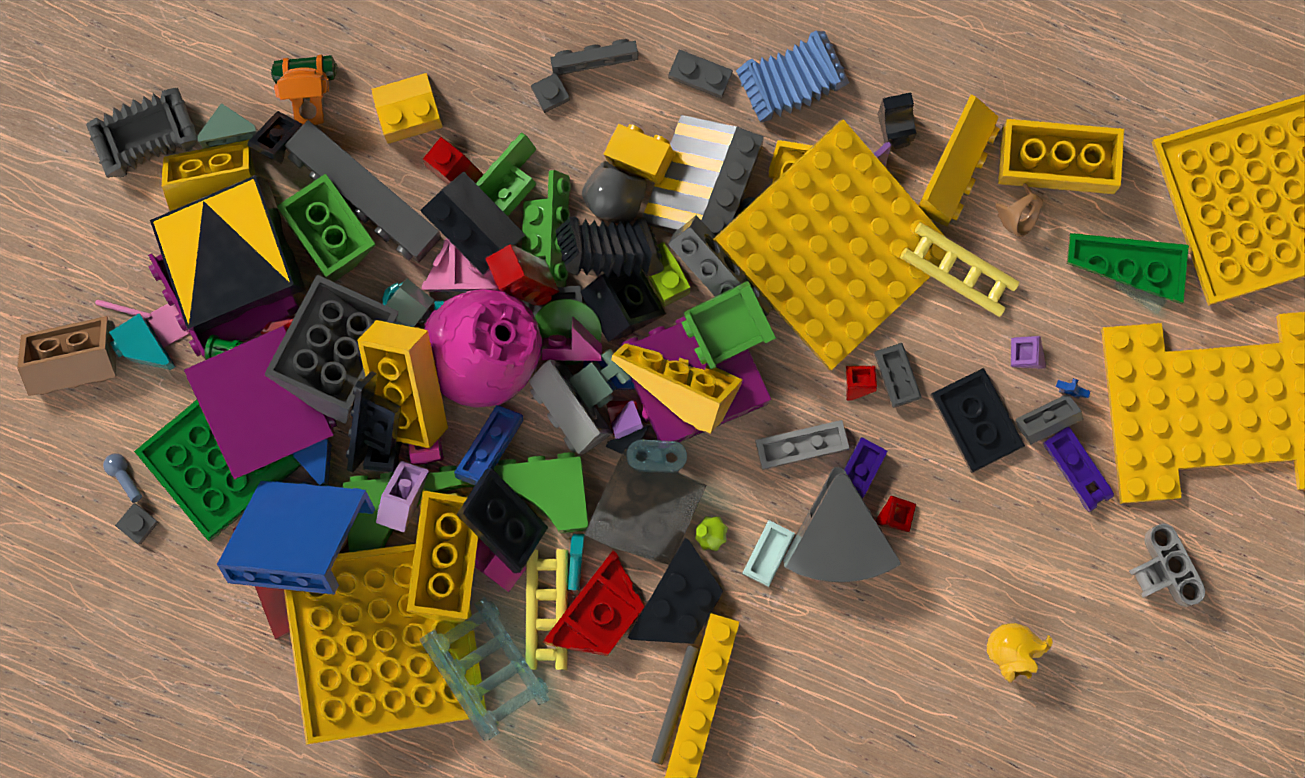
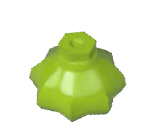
(711, 533)

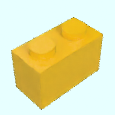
(639, 153)

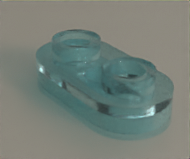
(656, 456)

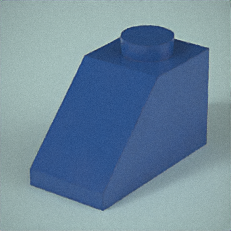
(316, 460)

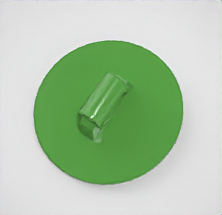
(557, 316)

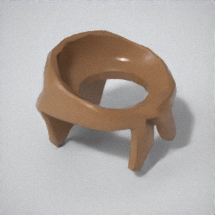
(1011, 215)

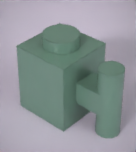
(411, 303)
(594, 382)

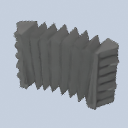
(142, 131)

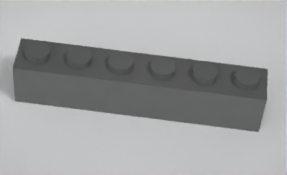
(363, 192)

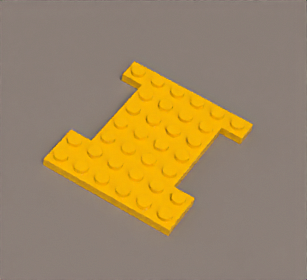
(1202, 406)

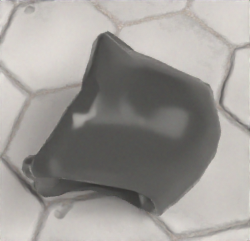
(614, 194)

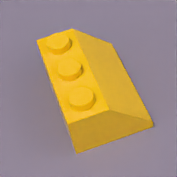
(204, 172)

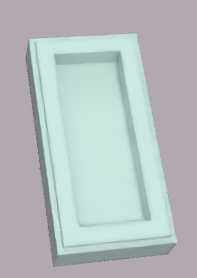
(768, 553)

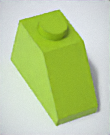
(671, 282)

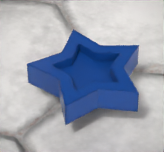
(1072, 389)

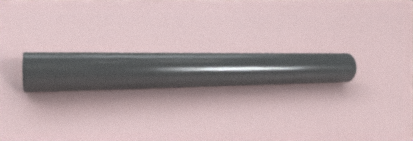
(674, 705)

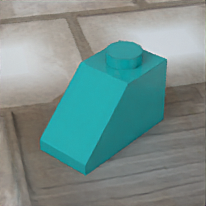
(140, 344)

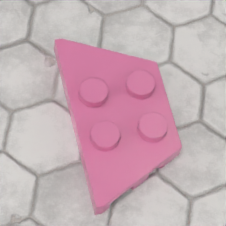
(455, 273)

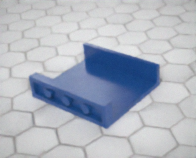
(292, 536)

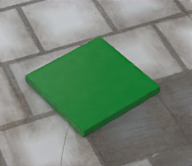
(197, 476)

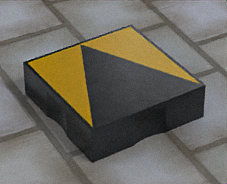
(227, 254)

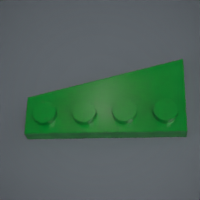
(1141, 264)

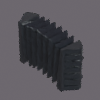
(609, 247)

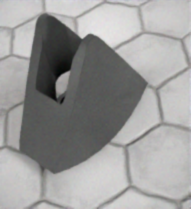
(840, 537)

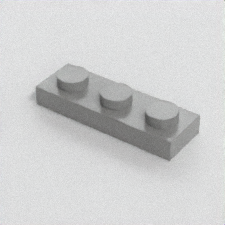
(802, 444)

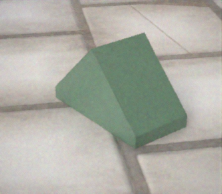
(225, 128)

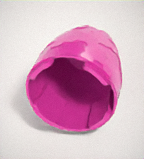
(468, 356)

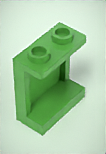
(727, 325)

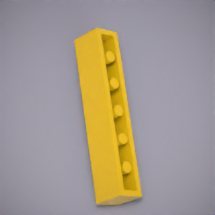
(702, 697)

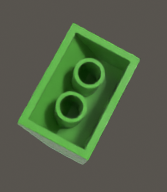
(326, 228)

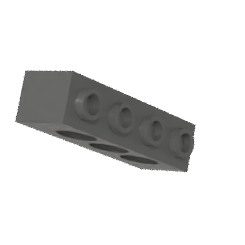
(707, 260)

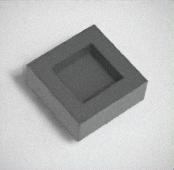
(550, 92)
(137, 524)

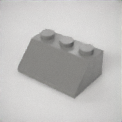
(566, 408)

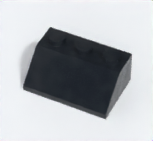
(471, 221)

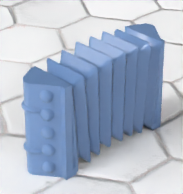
(792, 78)

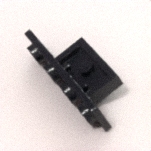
(373, 422)

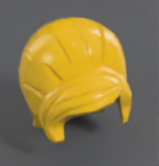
(1013, 650)

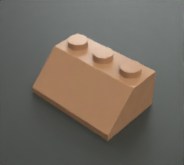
(66, 356)

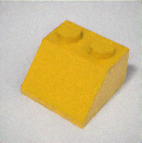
(406, 108)

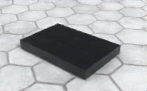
(977, 420)
(502, 520)

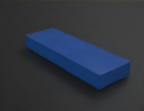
(489, 444)

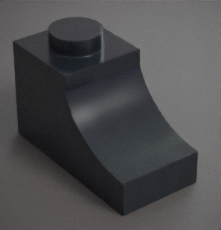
(897, 120)

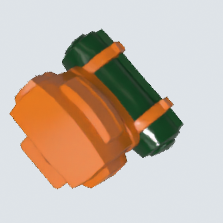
(304, 79)

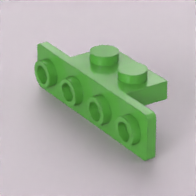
(504, 180)
(541, 221)

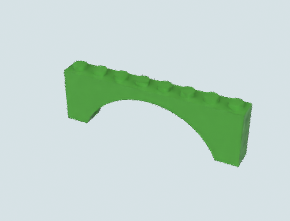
(550, 485)

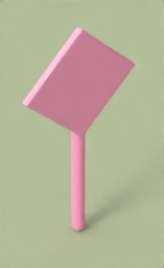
(162, 321)

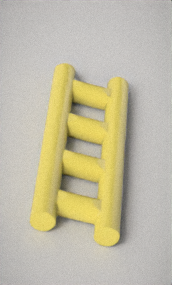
(942, 272)
(533, 595)

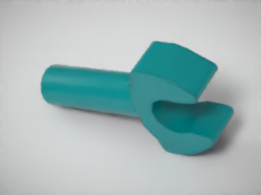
(576, 555)

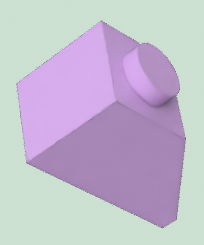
(401, 496)

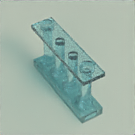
(454, 670)

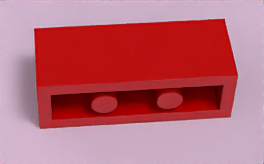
(522, 275)

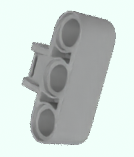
(1156, 573)

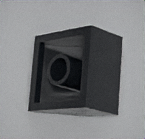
(622, 303)

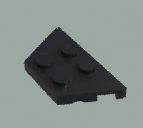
(679, 601)

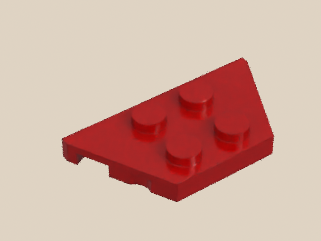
(599, 612)

